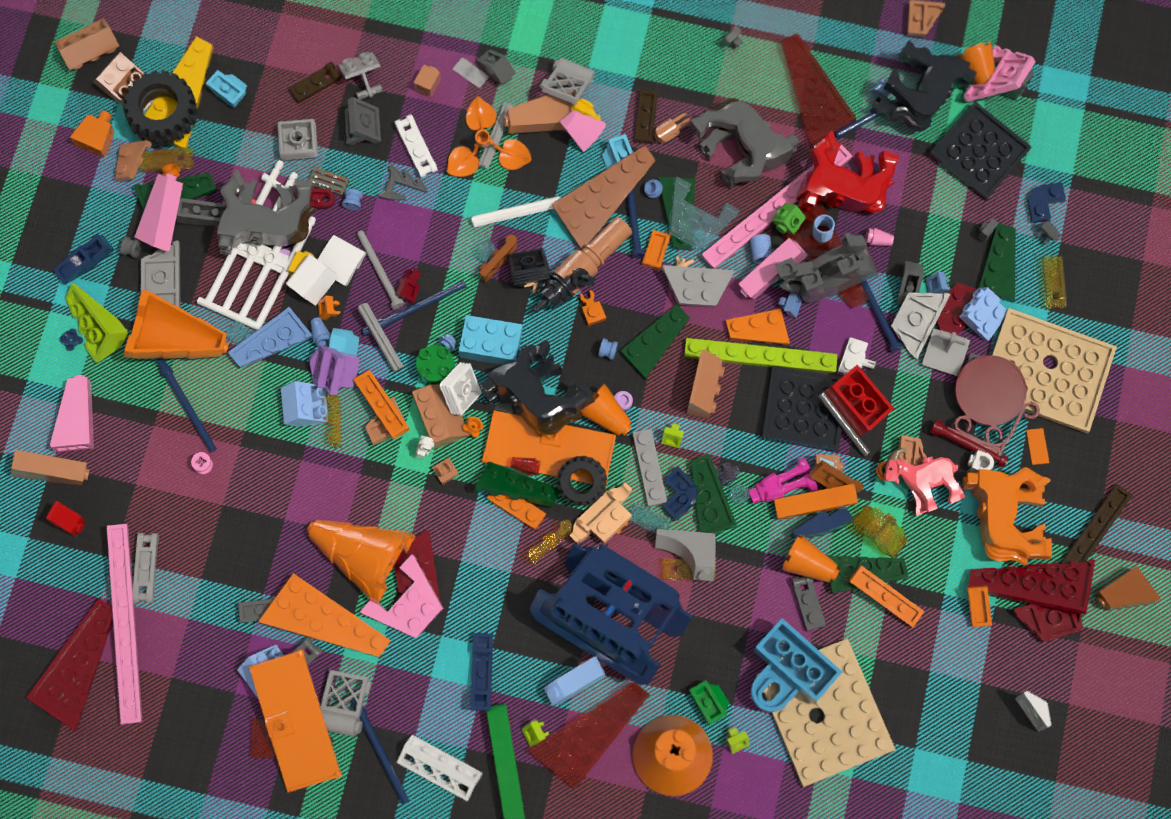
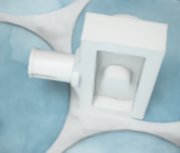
(854, 356)

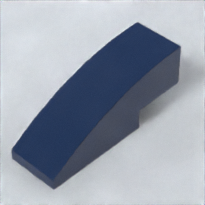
(83, 259)
(823, 524)

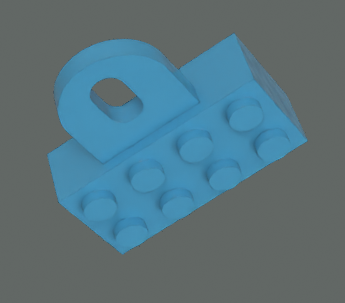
(792, 666)

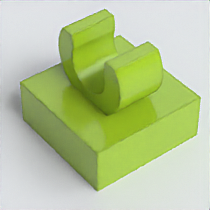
(672, 436)
(534, 733)
(737, 740)

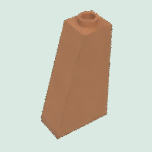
(538, 115)
(48, 468)

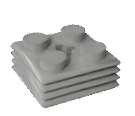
(289, 132)

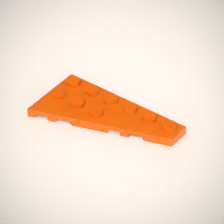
(314, 615)

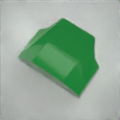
(709, 701)

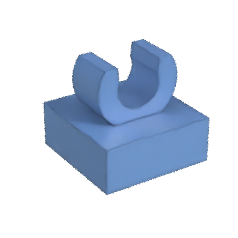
(937, 283)
(791, 305)

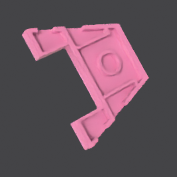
(1006, 77)
(414, 608)

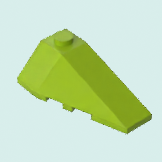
(100, 328)

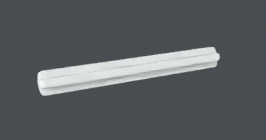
(514, 212)

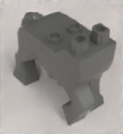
(830, 271)

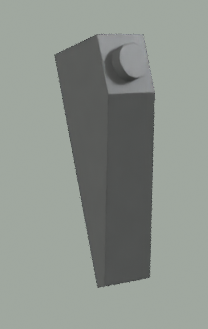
(199, 212)

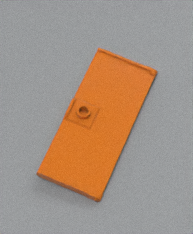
(513, 437)
(295, 721)

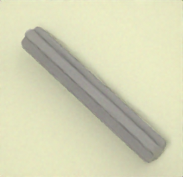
(496, 135)
(380, 337)

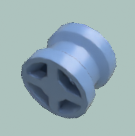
(879, 88)
(352, 199)
(608, 349)

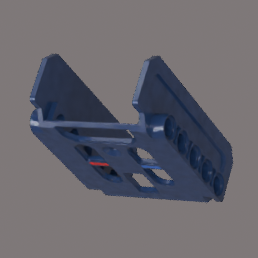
(627, 591)

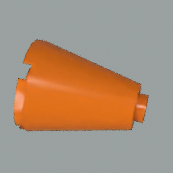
(981, 61)
(607, 412)
(810, 562)

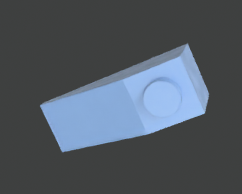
(574, 681)

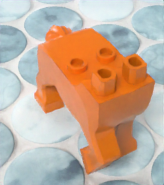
(998, 508)

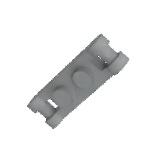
(145, 567)

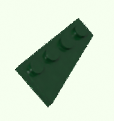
(193, 188)
(667, 192)
(1000, 264)
(651, 345)
(516, 485)
(711, 503)
(884, 568)

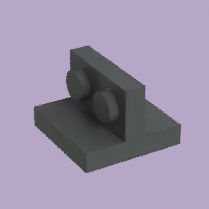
(362, 122)

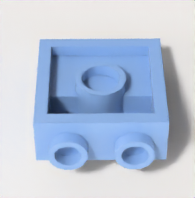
(984, 313)

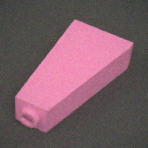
(160, 213)
(766, 273)
(75, 417)

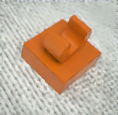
(326, 308)

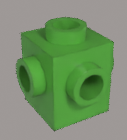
(788, 218)

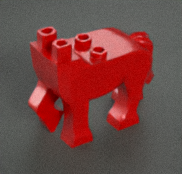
(843, 187)

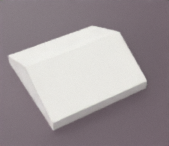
(312, 279)
(1035, 709)

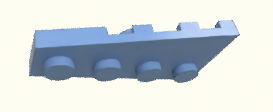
(273, 337)

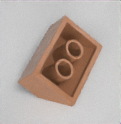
(87, 44)
(705, 385)
(437, 418)

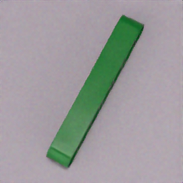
(505, 762)

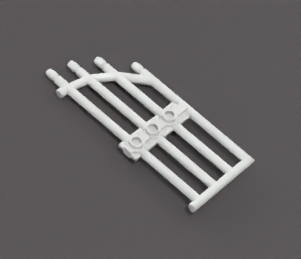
(262, 255)

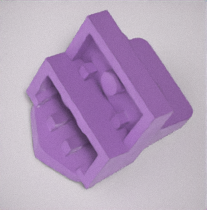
(333, 369)

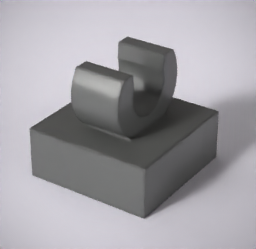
(732, 38)
(1051, 232)

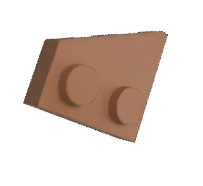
(922, 17)

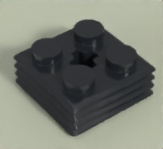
(528, 266)

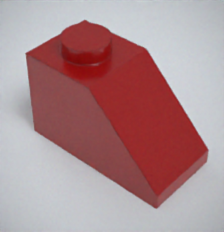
(66, 519)

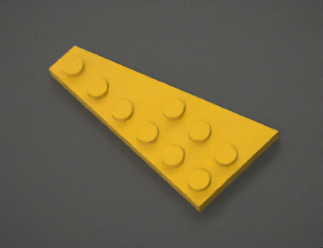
(192, 70)

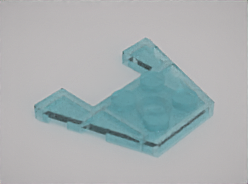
(693, 223)

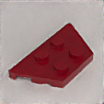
(950, 316)
(422, 550)
(1048, 622)

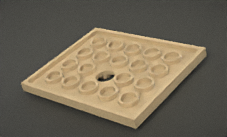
(1072, 388)
(850, 727)

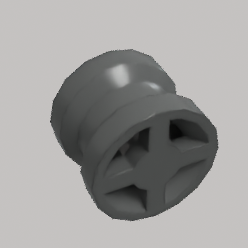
(130, 247)

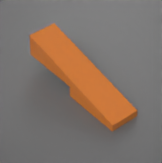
(815, 501)

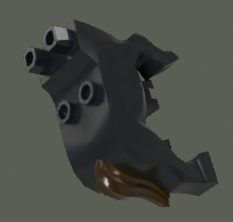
(523, 388)

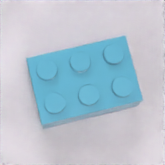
(490, 340)

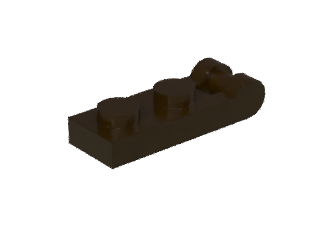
(315, 82)

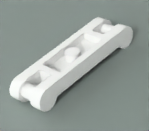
(416, 146)

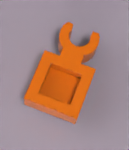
(592, 311)

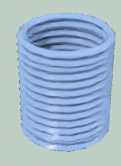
(826, 221)
(760, 247)

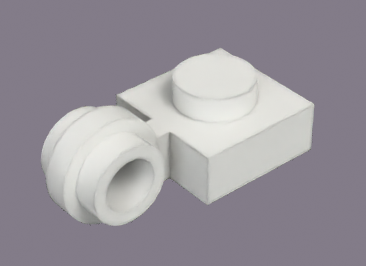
(424, 447)

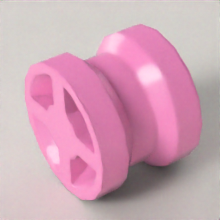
(204, 466)

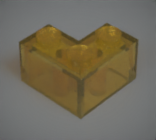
(881, 529)

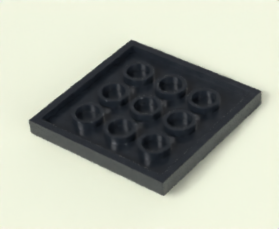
(980, 150)
(796, 412)

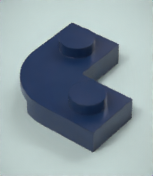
(1041, 197)
(685, 493)

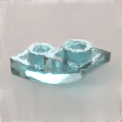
(648, 519)

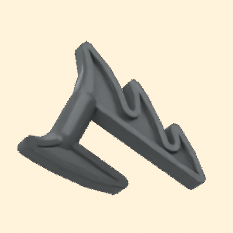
(397, 177)

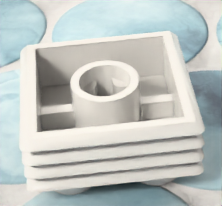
(460, 388)

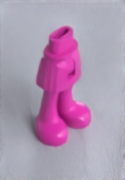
(771, 487)

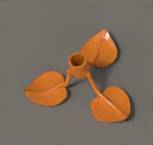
(481, 116)

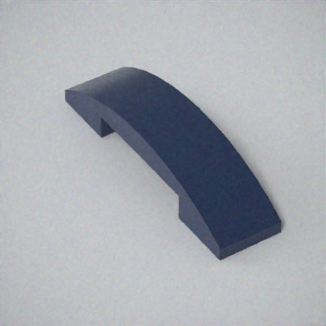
(482, 672)

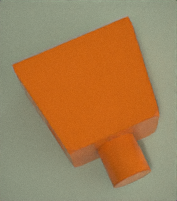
(94, 134)

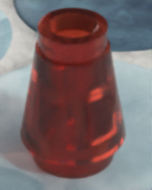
(526, 465)

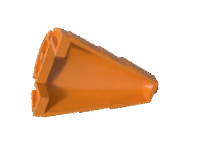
(171, 332)
(361, 552)

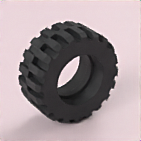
(155, 86)

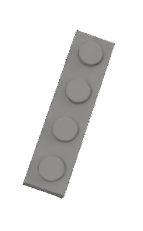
(649, 468)

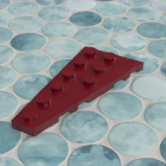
(1047, 584)
(69, 677)

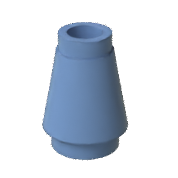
(319, 332)

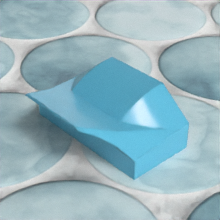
(227, 88)
(617, 150)
(344, 341)

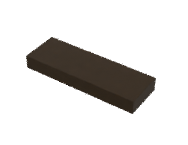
(645, 117)

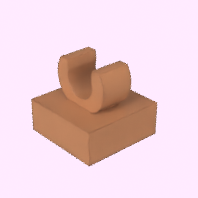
(445, 471)

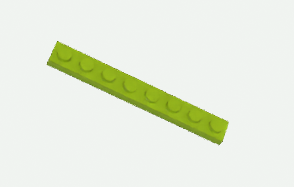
(763, 355)

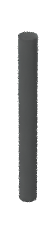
(843, 423)

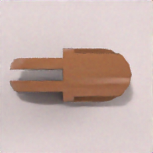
(669, 129)

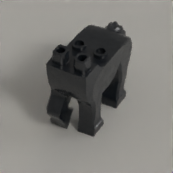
(938, 80)

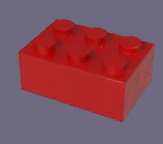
(859, 400)

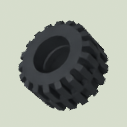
(572, 494)

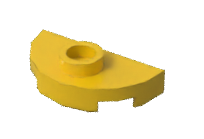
(585, 108)

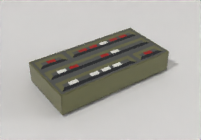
(327, 180)

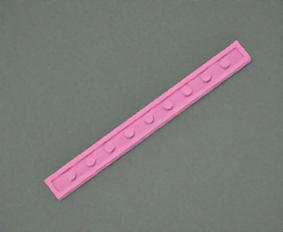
(761, 218)
(124, 624)

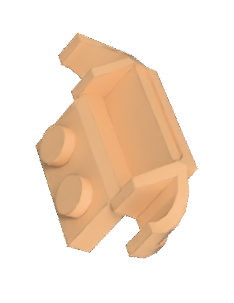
(604, 516)

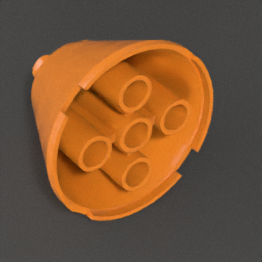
(666, 771)

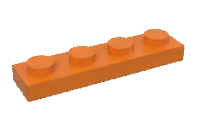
(381, 404)
(886, 596)

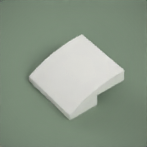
(342, 258)

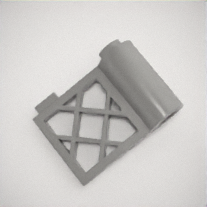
(572, 74)
(343, 720)

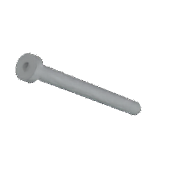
(396, 302)

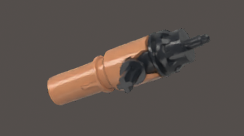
(582, 266)

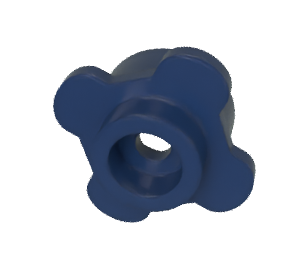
(65, 338)

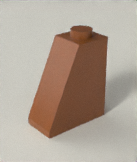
(1127, 592)

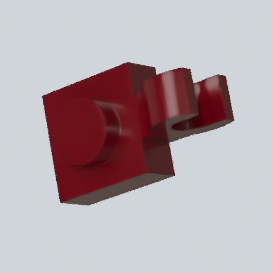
(408, 287)

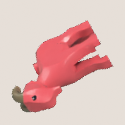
(923, 478)

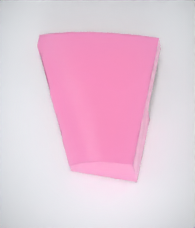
(582, 128)

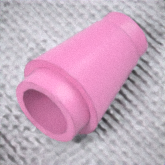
(878, 238)

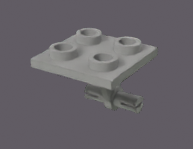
(360, 65)
(946, 352)

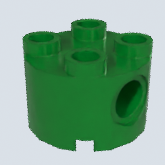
(434, 364)

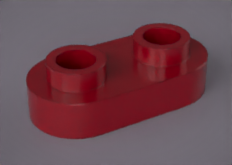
(317, 198)

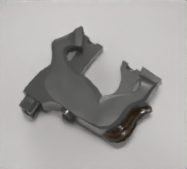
(753, 137)
(259, 224)

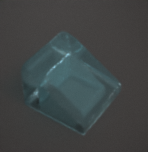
(485, 251)
(238, 332)

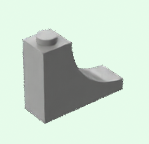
(692, 547)

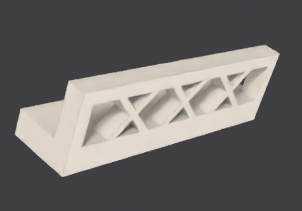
(441, 764)

